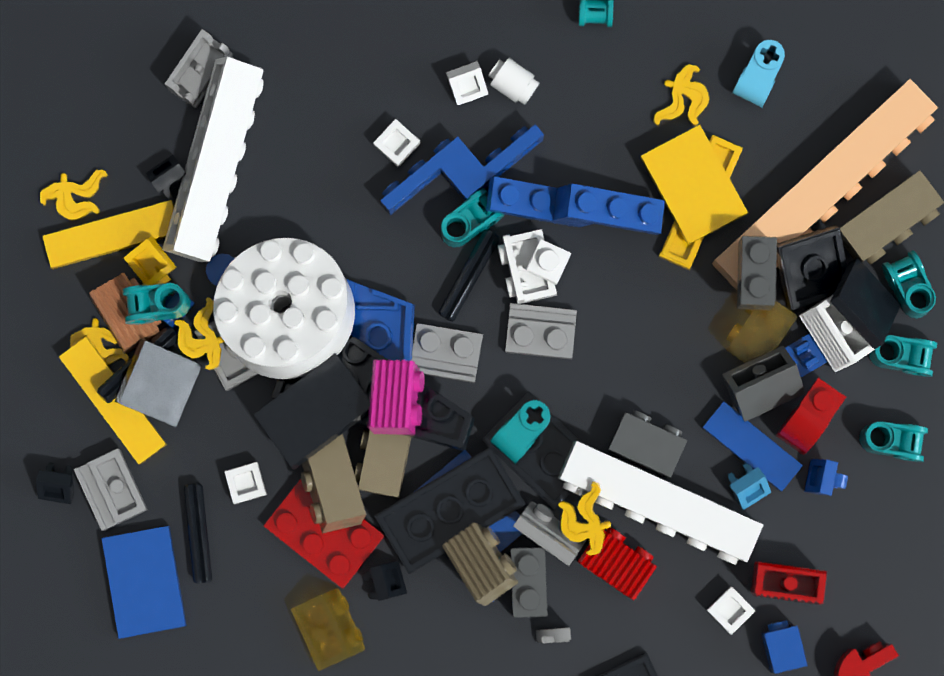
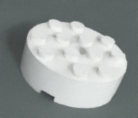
(265, 282)

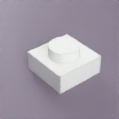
(467, 83)
(396, 143)
(548, 262)
(245, 483)
(730, 610)

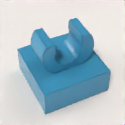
(749, 487)

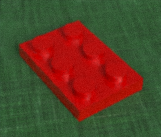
(333, 553)

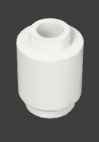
(513, 81)

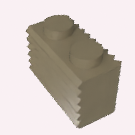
(481, 563)

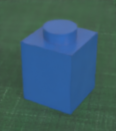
(783, 647)

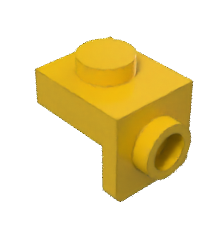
(150, 263)

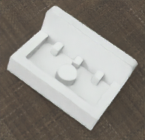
(517, 253)

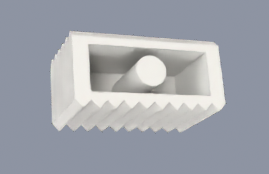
(835, 335)

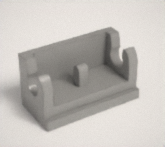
(193, 72)

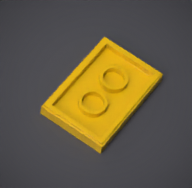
(694, 184)

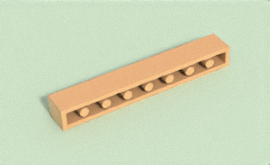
(839, 172)

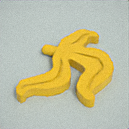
(693, 90)
(65, 204)
(95, 335)
(198, 347)
(579, 531)

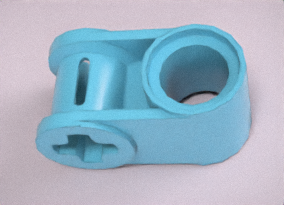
(759, 77)

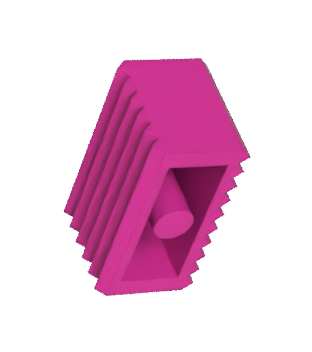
(395, 397)

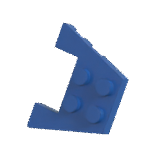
(383, 322)

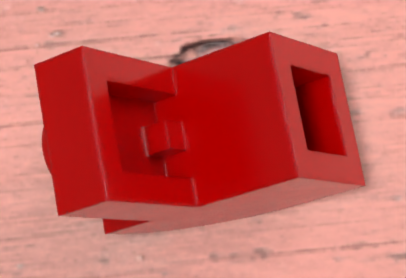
(811, 416)
(875, 656)

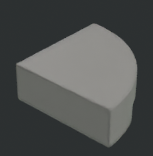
(553, 635)

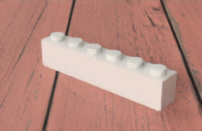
(213, 160)
(660, 502)

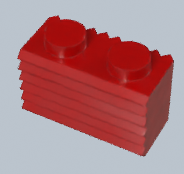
(620, 565)
(788, 583)

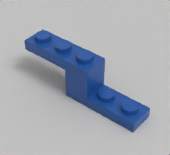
(460, 168)
(575, 205)

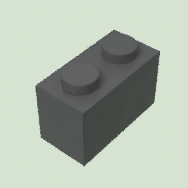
(756, 273)
(764, 383)
(647, 444)
(530, 594)

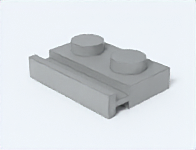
(541, 331)
(447, 352)
(110, 489)
(545, 529)

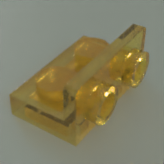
(760, 332)
(328, 629)

